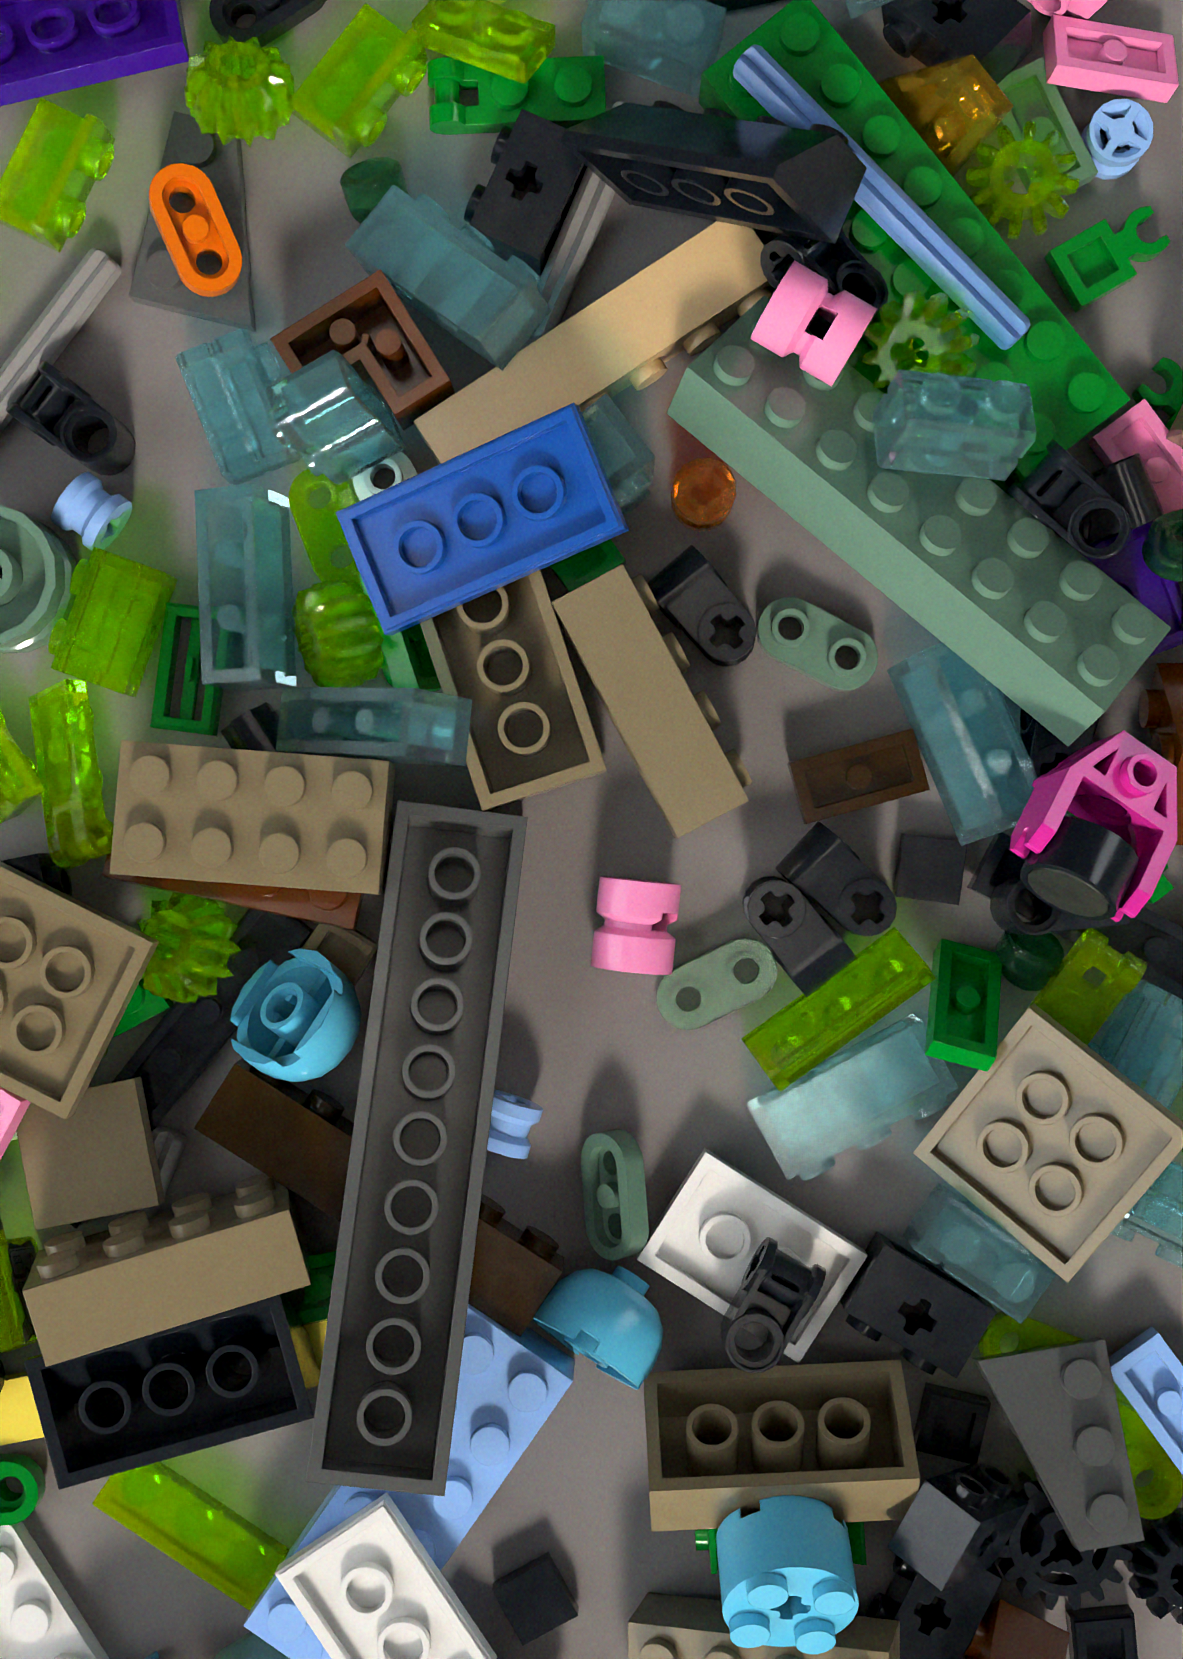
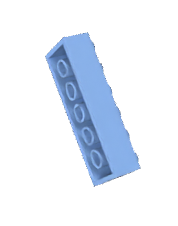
(501, 1403)

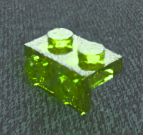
(360, 81)
(54, 173)

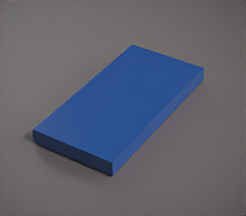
(482, 520)

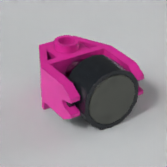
(1116, 847)

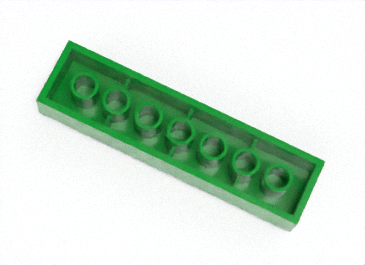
(1065, 378)

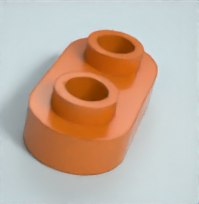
(196, 232)

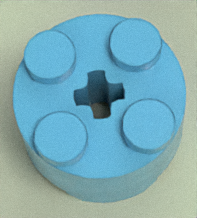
(786, 1575)

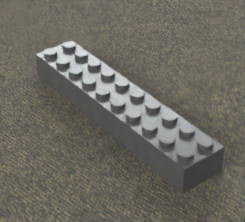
(418, 1152)

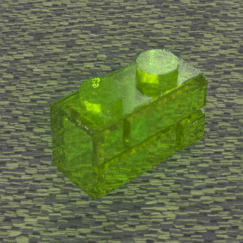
(111, 621)

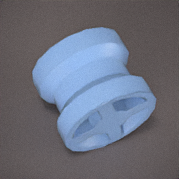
(1125, 126)
(91, 511)
(511, 1124)

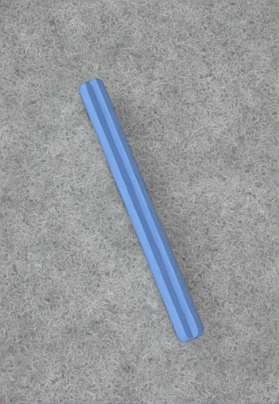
(890, 205)

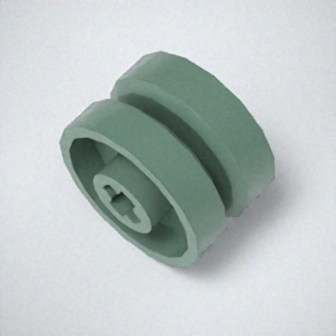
(34, 582)

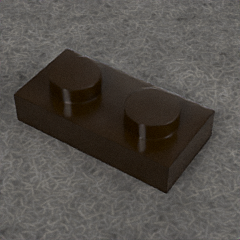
(858, 776)

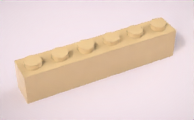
(610, 342)

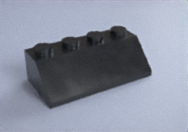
(723, 167)
(176, 1391)

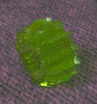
(239, 90)
(1041, 195)
(931, 324)
(337, 634)
(190, 947)

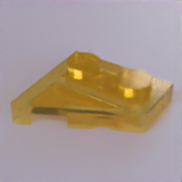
(950, 107)

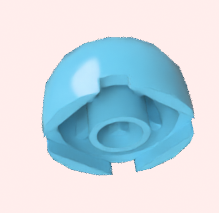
(296, 1017)
(605, 1322)

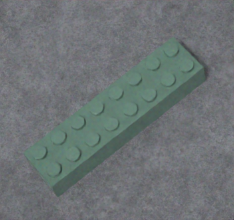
(935, 544)

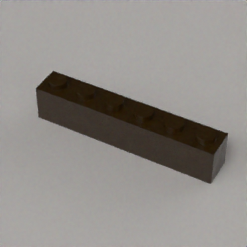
(307, 1149)

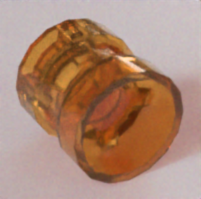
(702, 507)

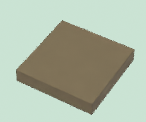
(92, 1161)

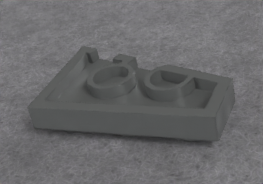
(155, 276)
(1071, 1430)

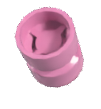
(793, 309)
(635, 925)

